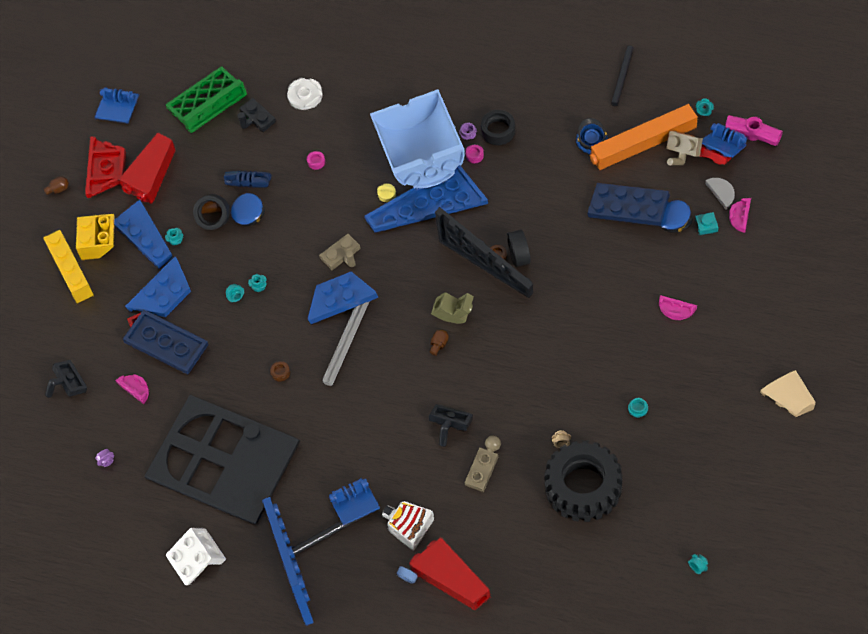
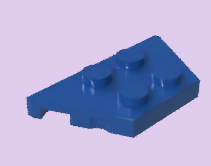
(162, 292)
(338, 296)

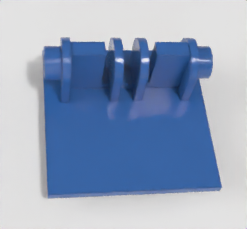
(116, 105)
(720, 141)
(354, 501)

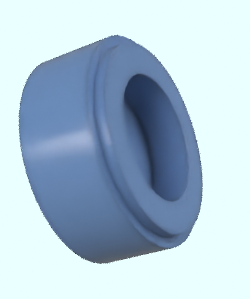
(406, 575)

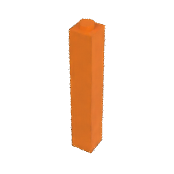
(642, 137)

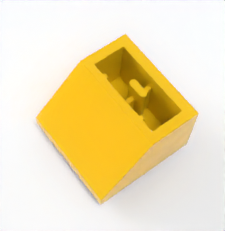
(94, 236)

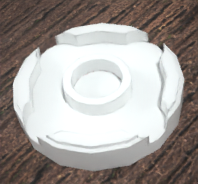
(304, 93)

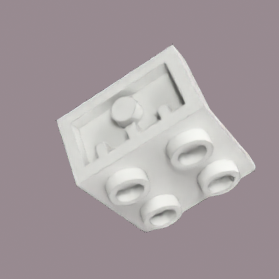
(194, 554)

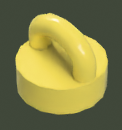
(386, 192)

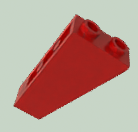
(148, 169)
(450, 574)

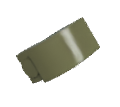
(452, 309)

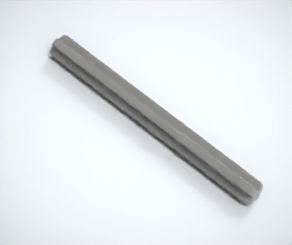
(344, 344)

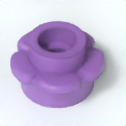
(468, 127)
(104, 458)

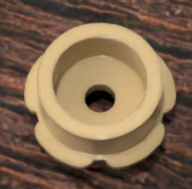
(561, 438)

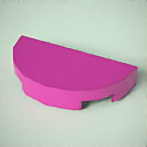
(739, 214)
(675, 308)
(135, 386)

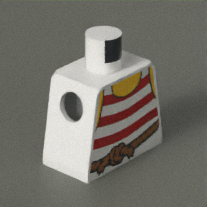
(408, 522)

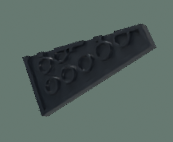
(467, 245)

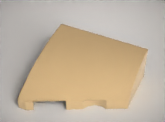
(790, 393)

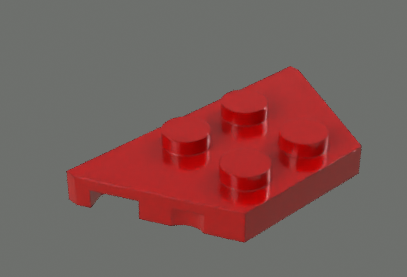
(105, 166)

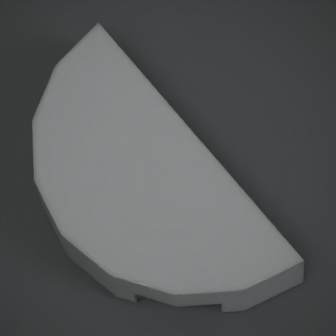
(722, 190)

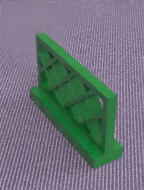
(211, 105)

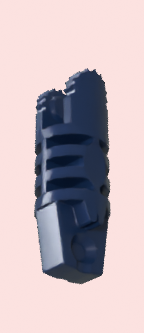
(248, 179)

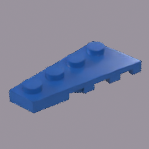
(143, 234)

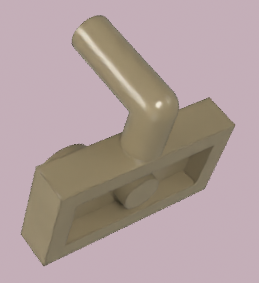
(684, 145)
(341, 252)

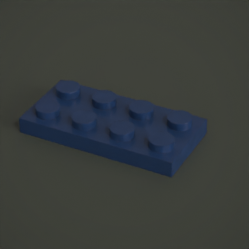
(628, 204)
(165, 341)

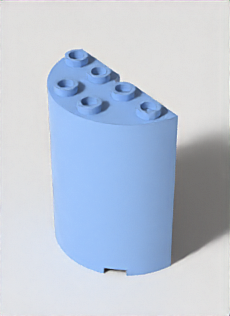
(420, 140)

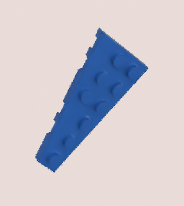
(421, 203)
(287, 555)

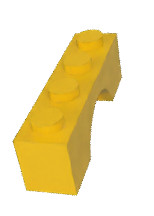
(68, 266)

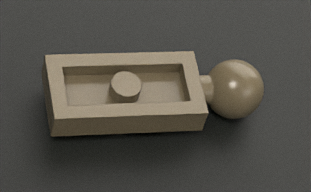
(483, 465)

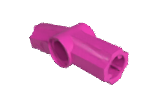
(754, 129)

